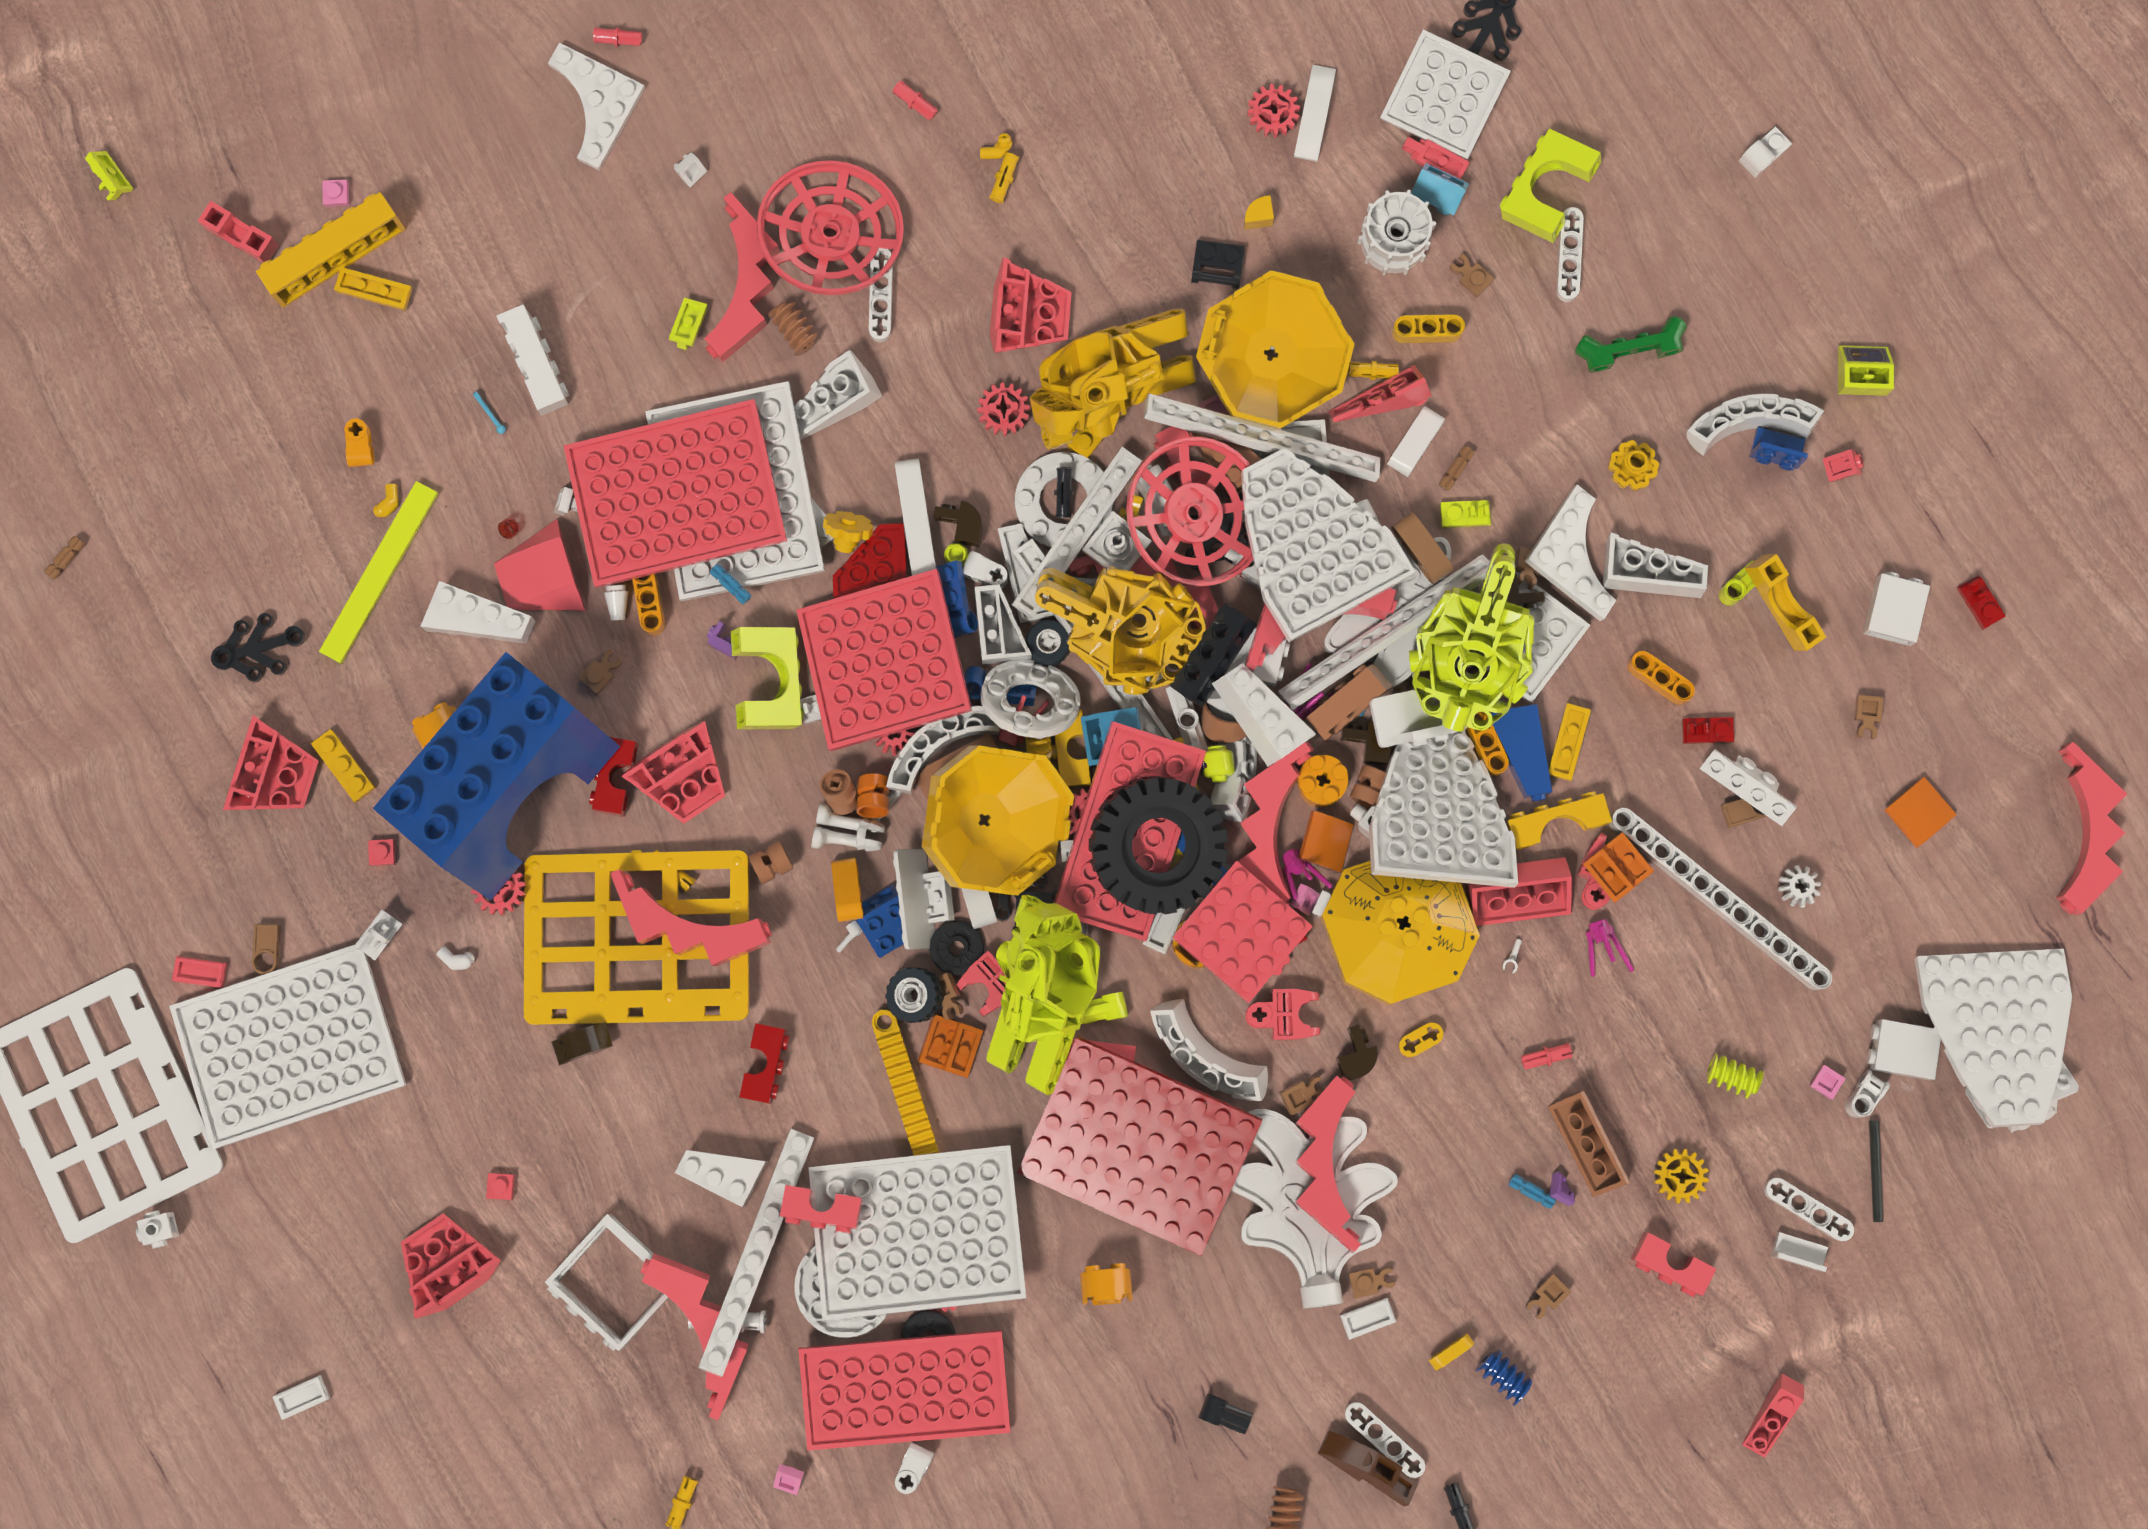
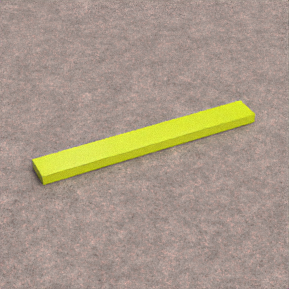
(378, 572)

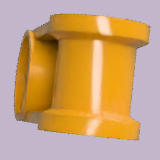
(358, 448)

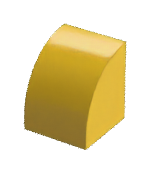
(1259, 213)

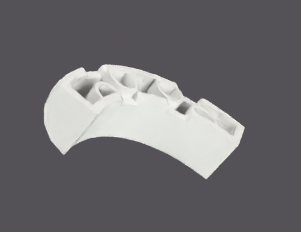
(1751, 412)
(933, 738)
(1232, 796)
(1202, 1059)

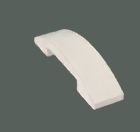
(1314, 113)

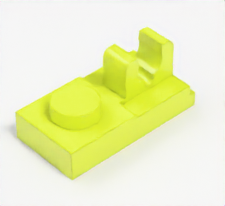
(109, 173)
(688, 323)
(1465, 514)

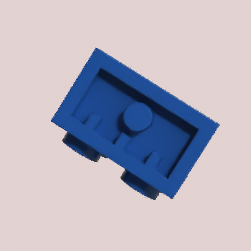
(1778, 449)
(882, 921)

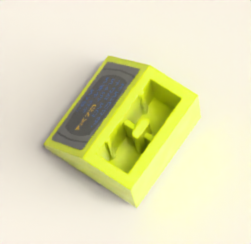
(1865, 370)

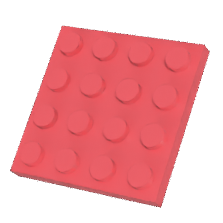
(1242, 932)

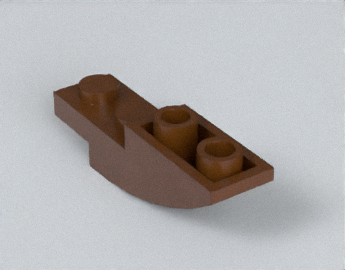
(1369, 1465)

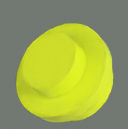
(956, 552)

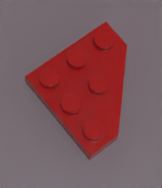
(874, 562)

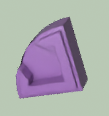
(1560, 1189)

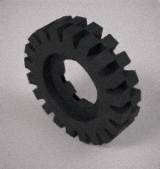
(1113, 845)

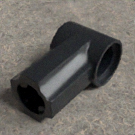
(1219, 1412)

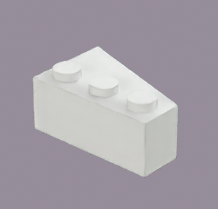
(998, 630)

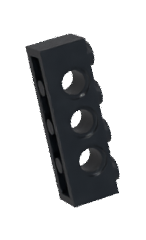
(1225, 651)

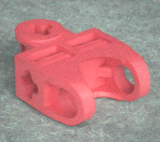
(1592, 885)
(981, 974)
(1292, 1026)

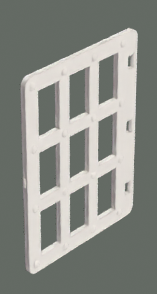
(173, 1095)

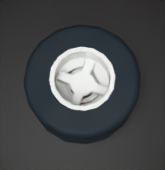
(1049, 635)

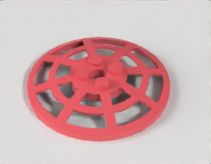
(833, 217)
(1177, 507)

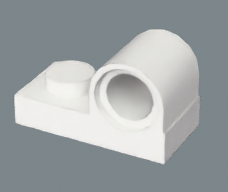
(1765, 152)

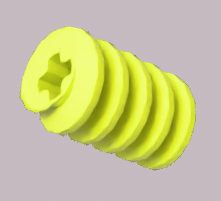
(1734, 1075)

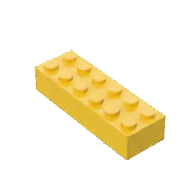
(329, 249)

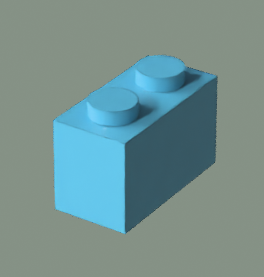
(1439, 189)

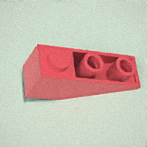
(1774, 1415)

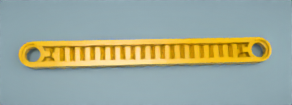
(905, 1086)

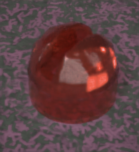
(503, 528)

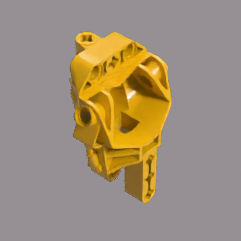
(1105, 373)
(1106, 615)

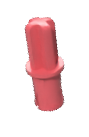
(617, 37)
(914, 100)
(1546, 1056)

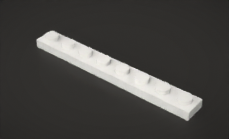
(1080, 526)

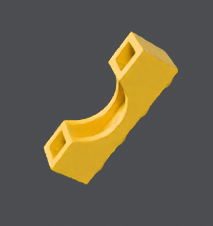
(1771, 582)
(1588, 813)

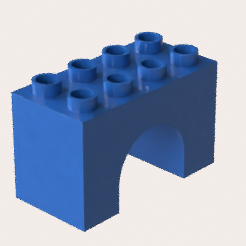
(484, 765)

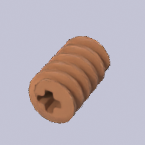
(793, 327)
(1286, 1508)

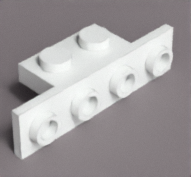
(1750, 784)

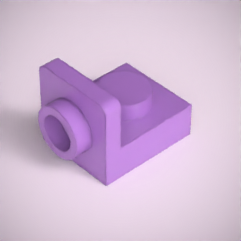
(715, 641)

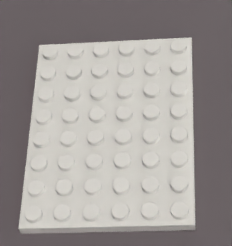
(776, 562)
(287, 1046)
(926, 1234)

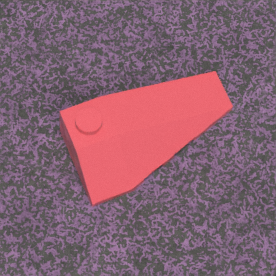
(1393, 394)

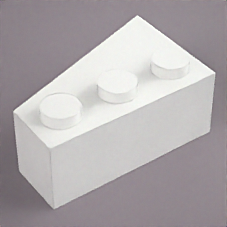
(722, 1174)

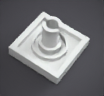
(1114, 545)

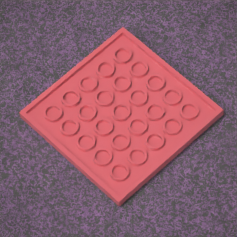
(883, 660)

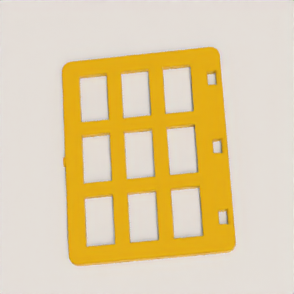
(614, 1006)

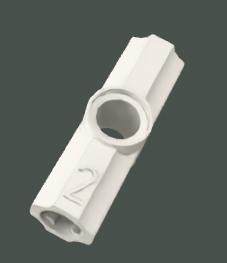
(1182, 706)

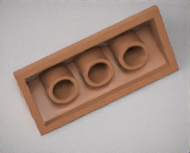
(1588, 1144)

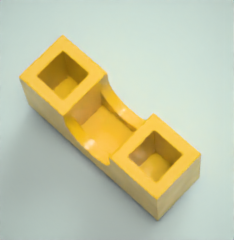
(1072, 771)

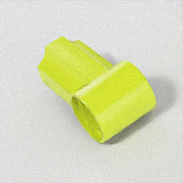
(1740, 583)
(1107, 1007)

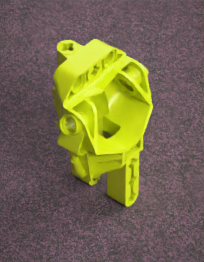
(1473, 623)
(1047, 990)

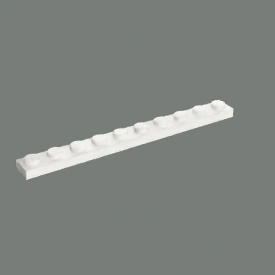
(1261, 437)
(1029, 558)
(1380, 636)
(754, 1255)

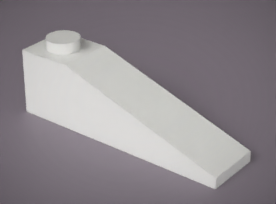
(836, 395)

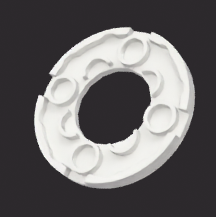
(1033, 482)
(1020, 672)
(809, 1303)

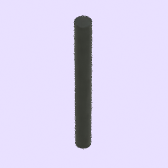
(1876, 1178)

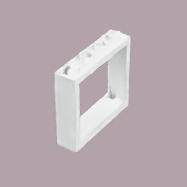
(577, 1307)

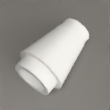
(616, 600)

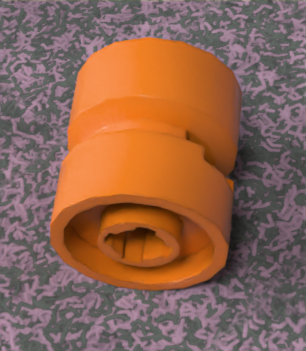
(872, 796)

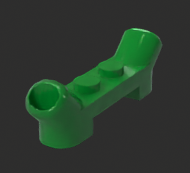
(1601, 356)

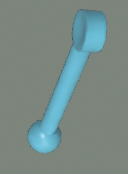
(501, 429)

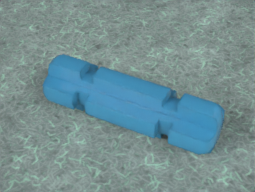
(730, 584)
(1531, 1191)

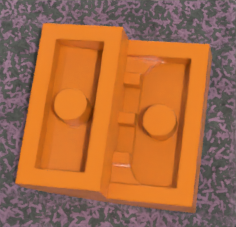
(1920, 812)
(1326, 841)
(1618, 867)
(950, 1046)

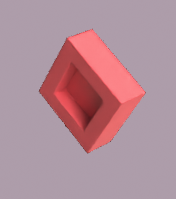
(381, 852)
(500, 1186)

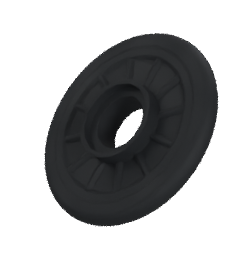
(951, 932)
(927, 1321)

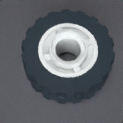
(928, 1000)

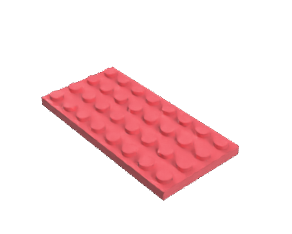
(1124, 758)
(904, 1390)

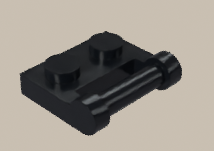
(1218, 256)

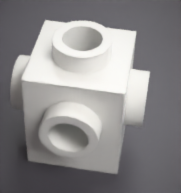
(157, 1229)

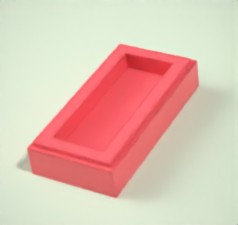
(199, 972)

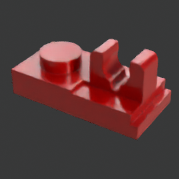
(1981, 602)
(1708, 730)

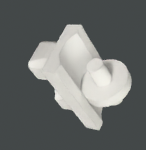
(378, 934)

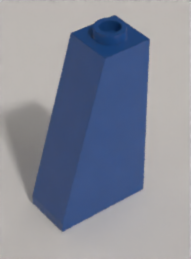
(1524, 746)

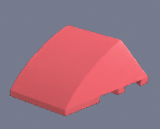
(1027, 310)
(539, 574)
(270, 772)
(680, 774)
(444, 1265)

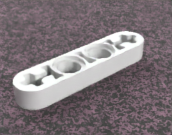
(1567, 254)
(880, 295)
(1808, 1210)
(1386, 1437)

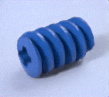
(1505, 1376)

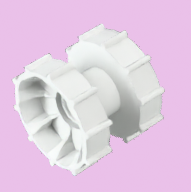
(1398, 212)

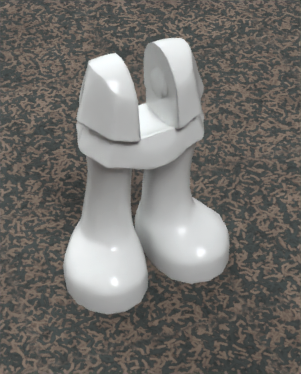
(824, 836)

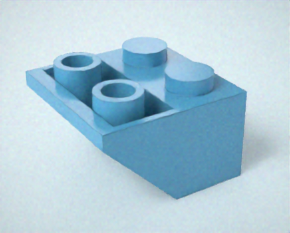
(1097, 725)

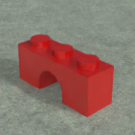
(606, 797)
(771, 1042)

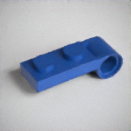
(954, 589)
(974, 681)

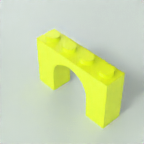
(1552, 154)
(780, 648)

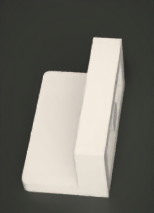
(1799, 1252)

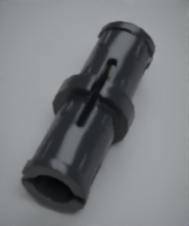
(1063, 492)
(1459, 1508)

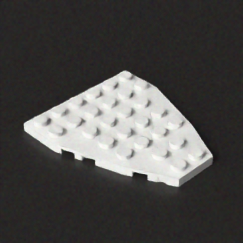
(1314, 545)
(1441, 817)
(2001, 1026)

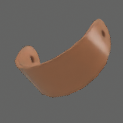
(1218, 729)

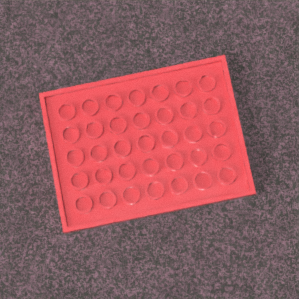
(675, 493)

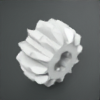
(1795, 894)

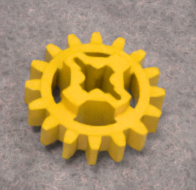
(1680, 1186)

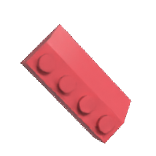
(1541, 892)

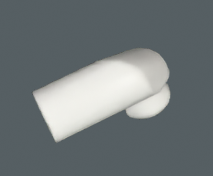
(456, 962)

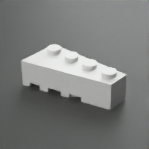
(533, 359)
(1650, 570)
(467, 614)
(1262, 715)

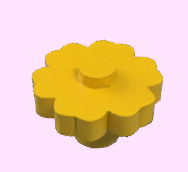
(1633, 465)
(847, 529)

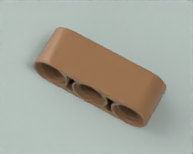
(1422, 548)

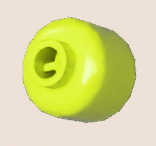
(1218, 763)

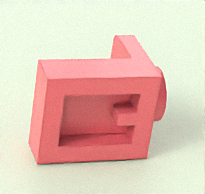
(1843, 465)

